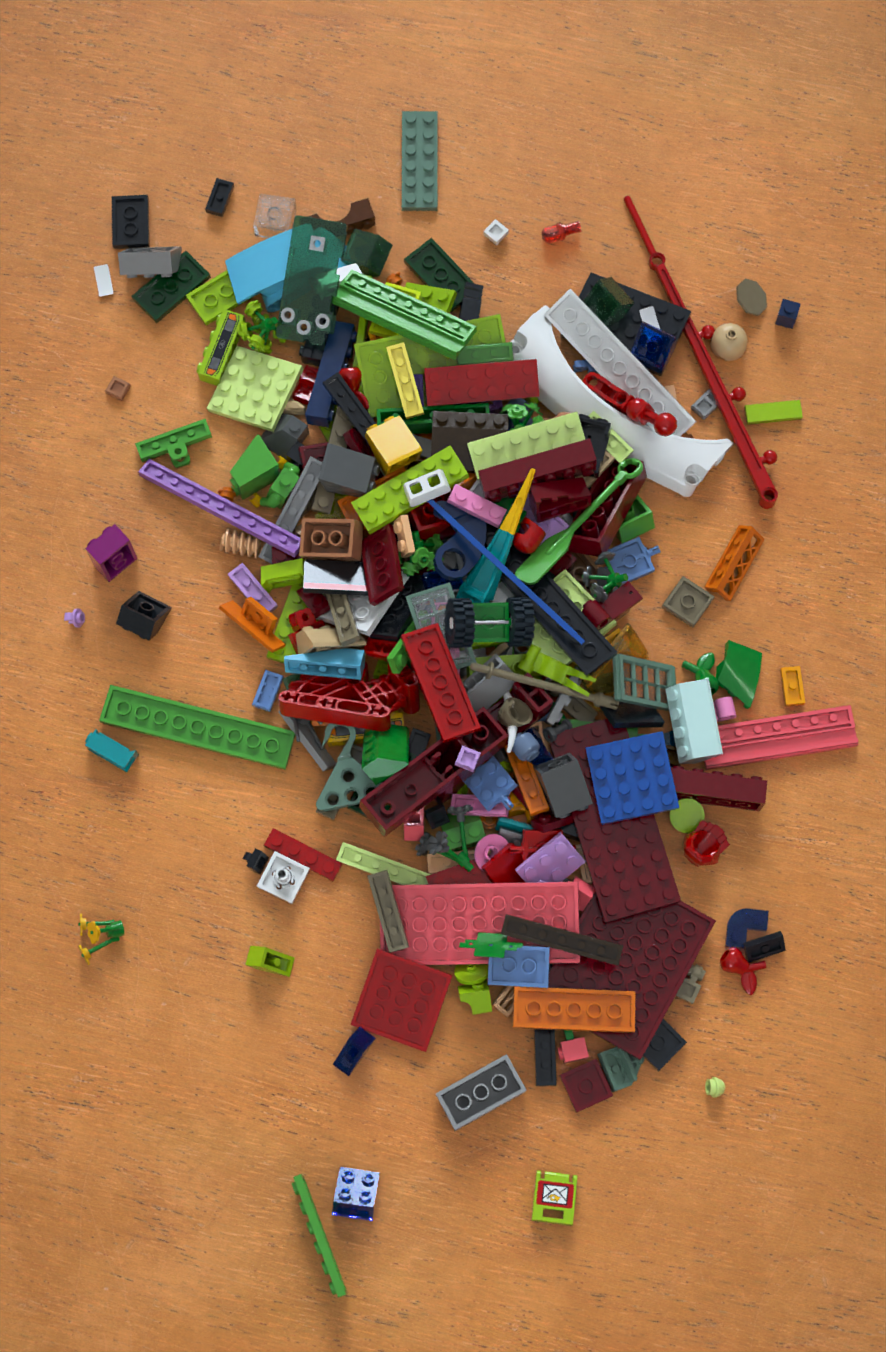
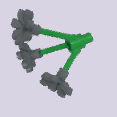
(439, 843)

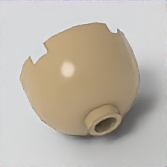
(729, 342)

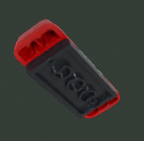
(394, 621)

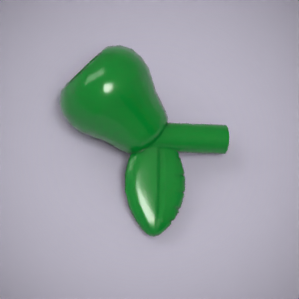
(702, 669)

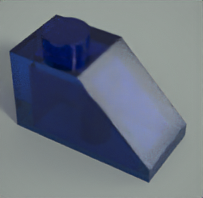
(354, 1051)

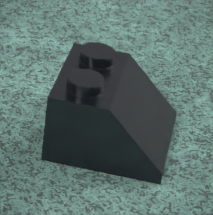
(143, 615)

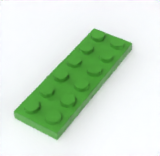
(315, 1227)

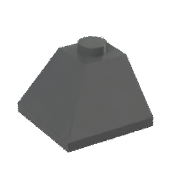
(285, 435)

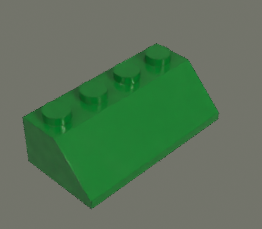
(385, 752)

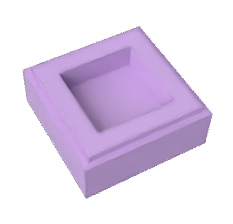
(467, 758)

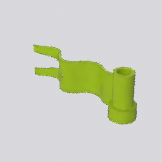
(552, 668)

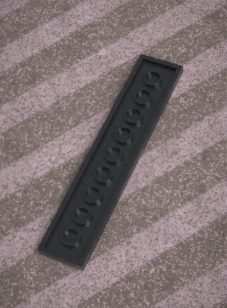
(588, 656)

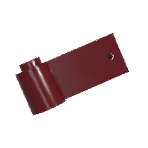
(618, 602)

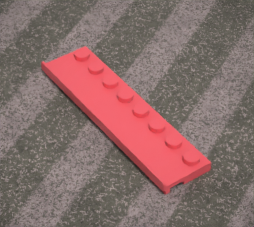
(785, 737)

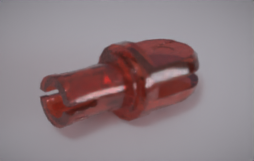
(560, 231)

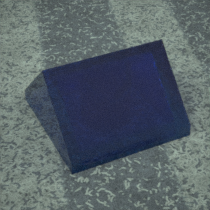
(653, 345)

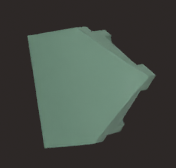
(619, 1068)

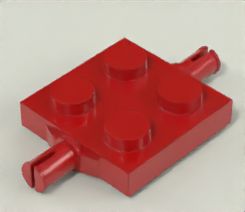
(532, 841)

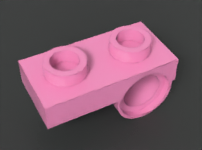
(724, 709)

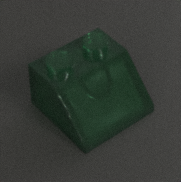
(367, 251)
(608, 301)

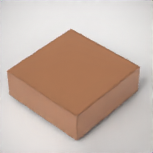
(117, 388)

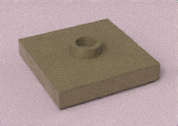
(688, 602)

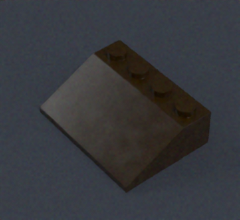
(464, 427)

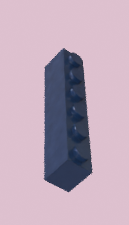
(335, 357)

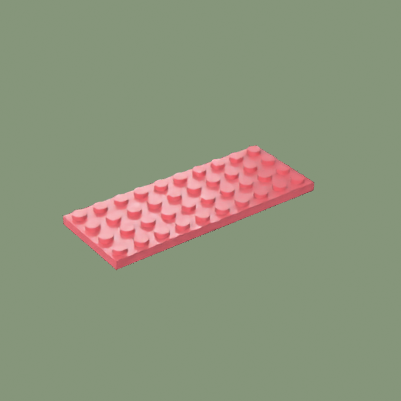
(446, 914)

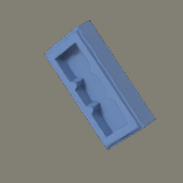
(267, 691)

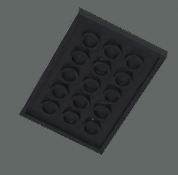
(669, 317)

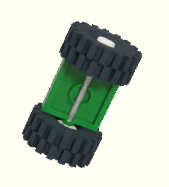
(489, 622)

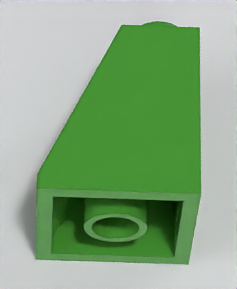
(254, 469)

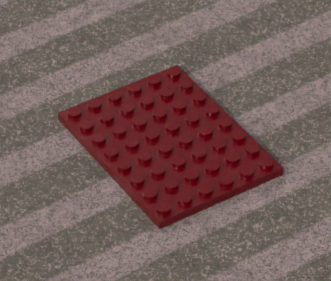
(653, 963)

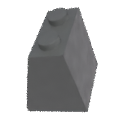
(348, 471)
(563, 785)

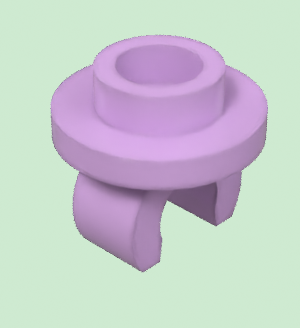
(76, 618)

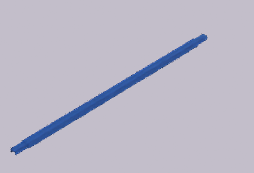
(506, 571)

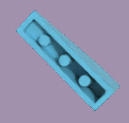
(331, 663)

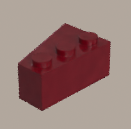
(558, 498)

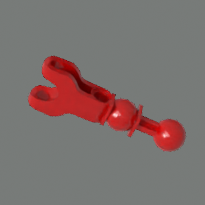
(635, 408)

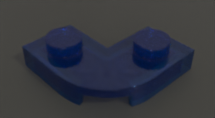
(741, 921)

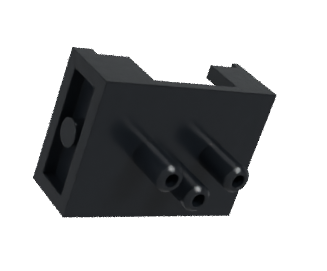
(599, 433)

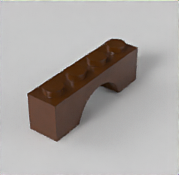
(359, 216)

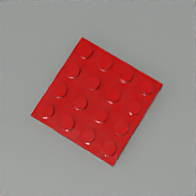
(401, 1000)

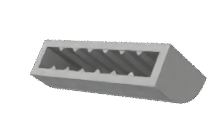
(484, 691)

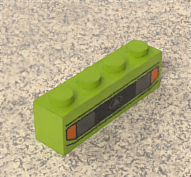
(221, 347)

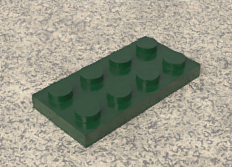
(437, 269)
(165, 293)

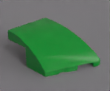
(739, 671)

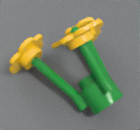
(112, 928)

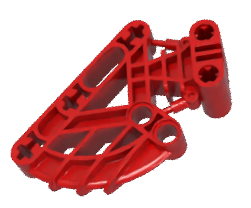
(331, 699)

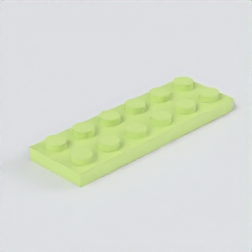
(525, 441)

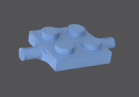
(633, 559)
(491, 784)

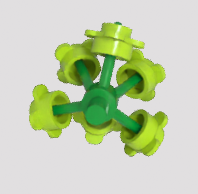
(261, 323)

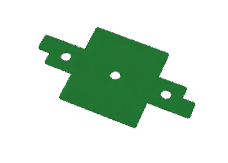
(498, 941)

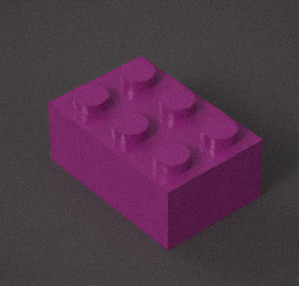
(111, 552)

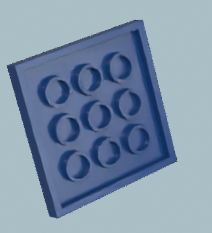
(632, 778)

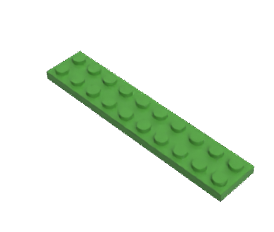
(197, 727)

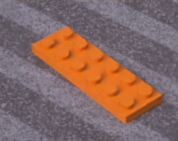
(574, 1009)

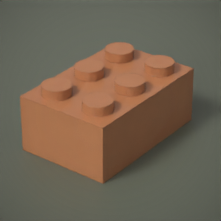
(331, 539)

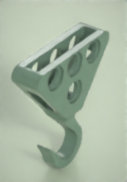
(336, 783)

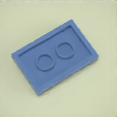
(521, 968)

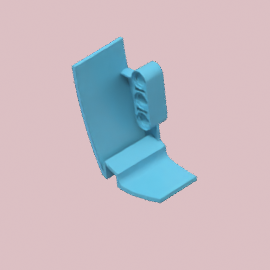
(263, 270)

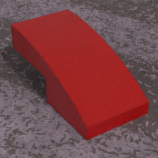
(306, 382)

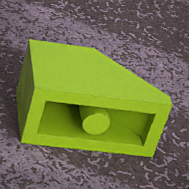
(269, 960)

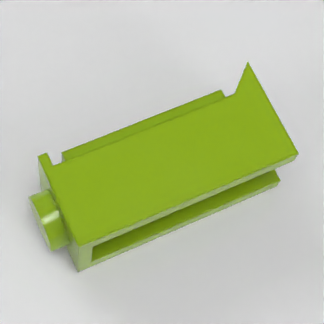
(282, 574)

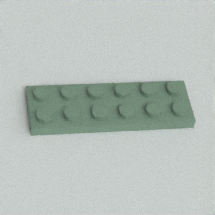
(419, 161)

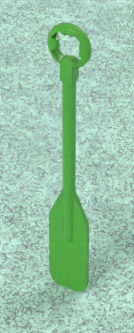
(557, 545)

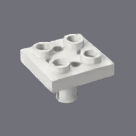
(283, 877)

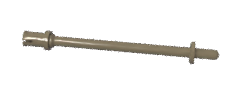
(598, 698)

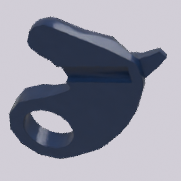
(458, 543)

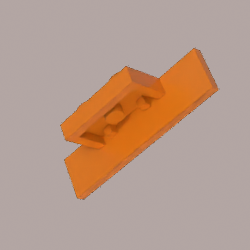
(256, 621)

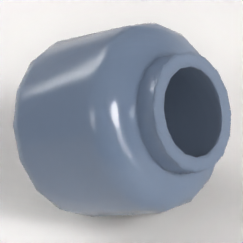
(526, 746)

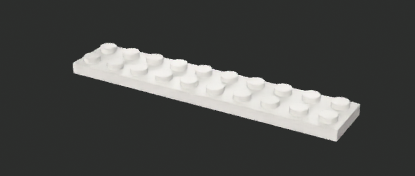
(612, 358)

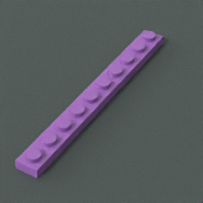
(221, 507)

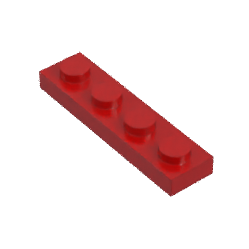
(303, 854)

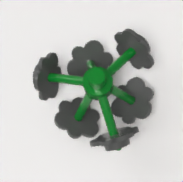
(605, 578)

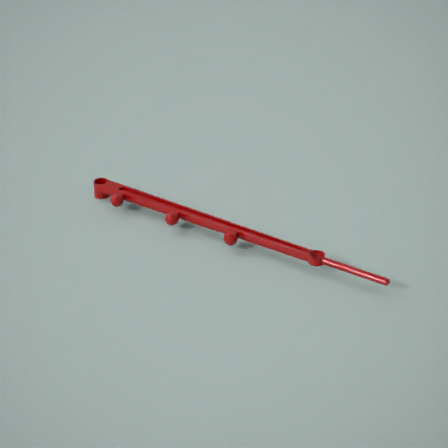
(740, 436)

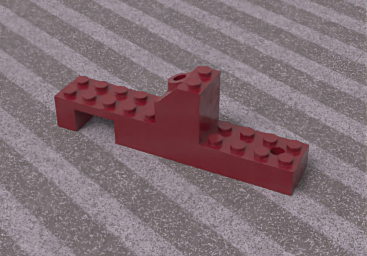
(431, 771)

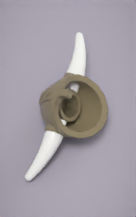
(513, 714)

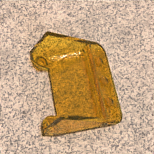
(625, 643)

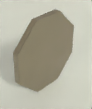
(751, 297)

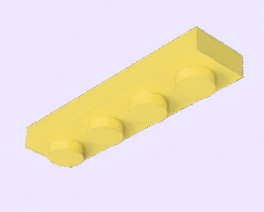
(405, 380)

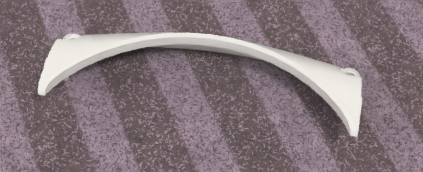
(669, 460)

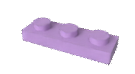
(251, 587)

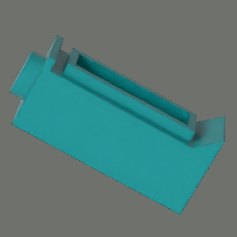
(110, 750)

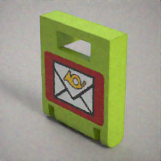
(554, 1193)

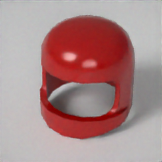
(531, 539)

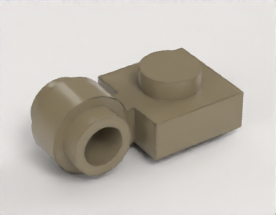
(689, 989)

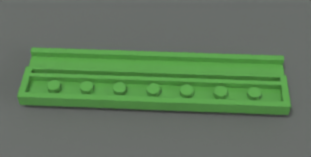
(404, 314)

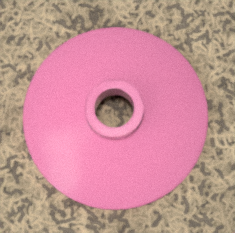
(489, 842)

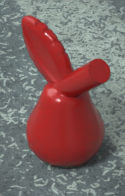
(352, 377)
(735, 962)

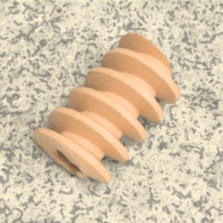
(241, 543)

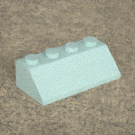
(694, 721)

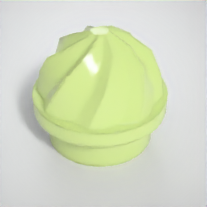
(714, 1087)

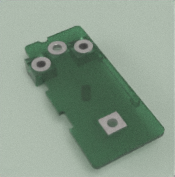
(311, 280)

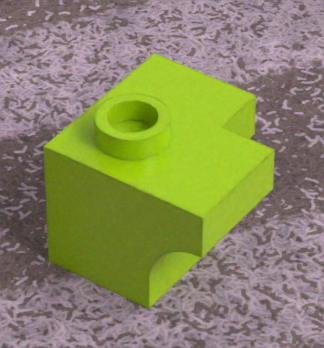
(476, 996)

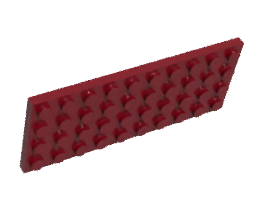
(622, 856)

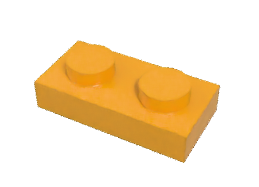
(792, 686)

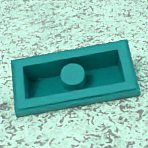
(511, 824)

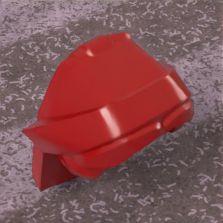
(705, 844)

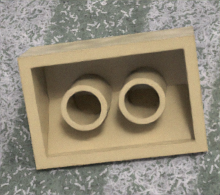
(322, 639)

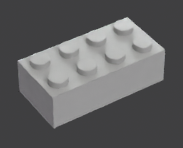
(481, 1092)

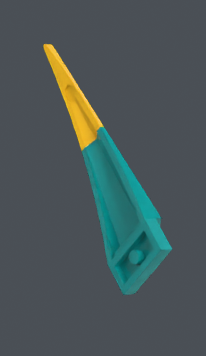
(485, 576)

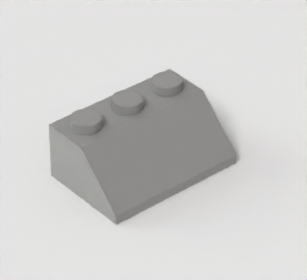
(149, 261)

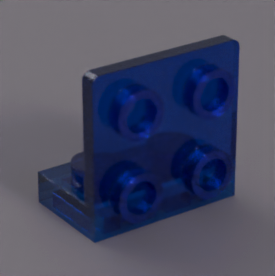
(355, 1193)

